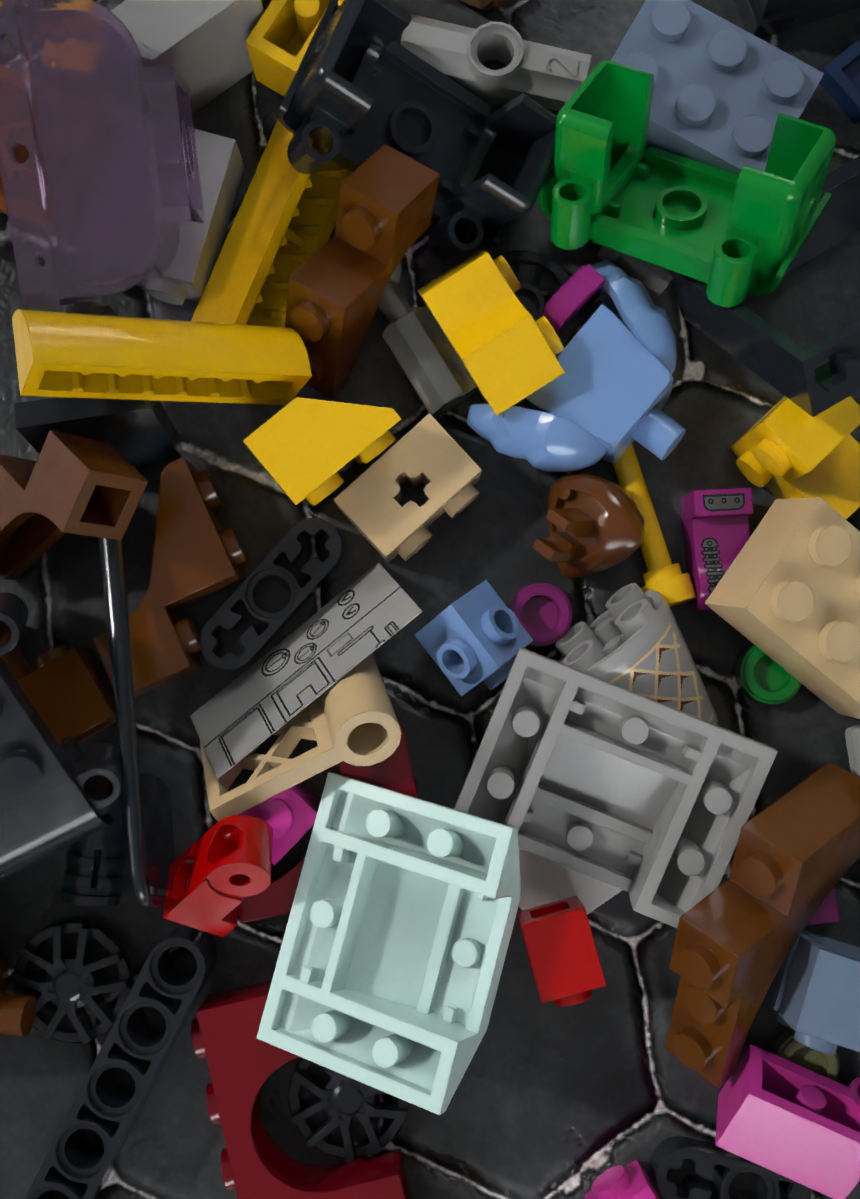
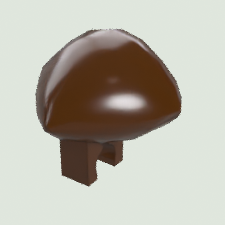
(590, 525)

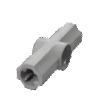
(536, 69)

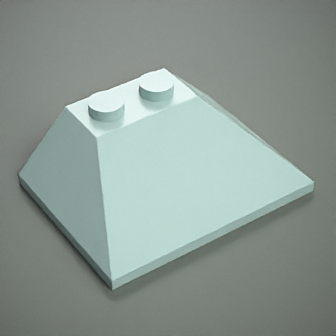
(394, 941)

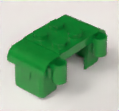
(674, 210)

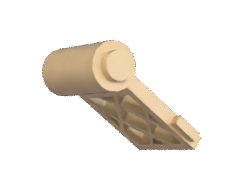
(348, 721)

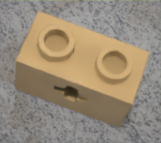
(421, 456)

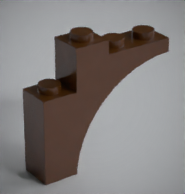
(746, 927)

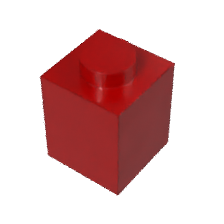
(561, 951)

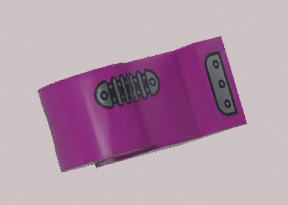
(713, 535)

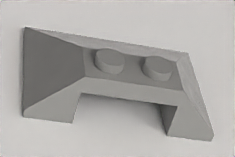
(615, 784)

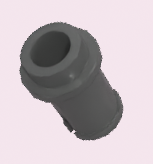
(651, 275)

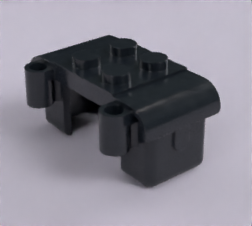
(370, 91)
(45, 788)

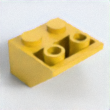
(317, 438)

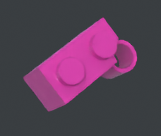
(792, 1122)

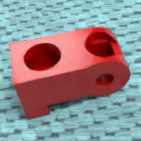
(221, 870)

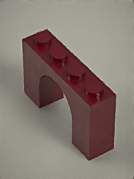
(252, 1160)

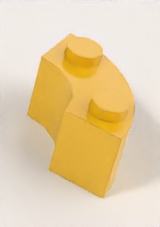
(492, 330)

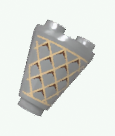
(639, 650)

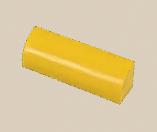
(273, 234)
(156, 359)

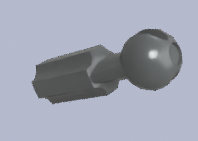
(423, 351)

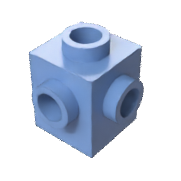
(475, 639)

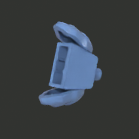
(609, 393)

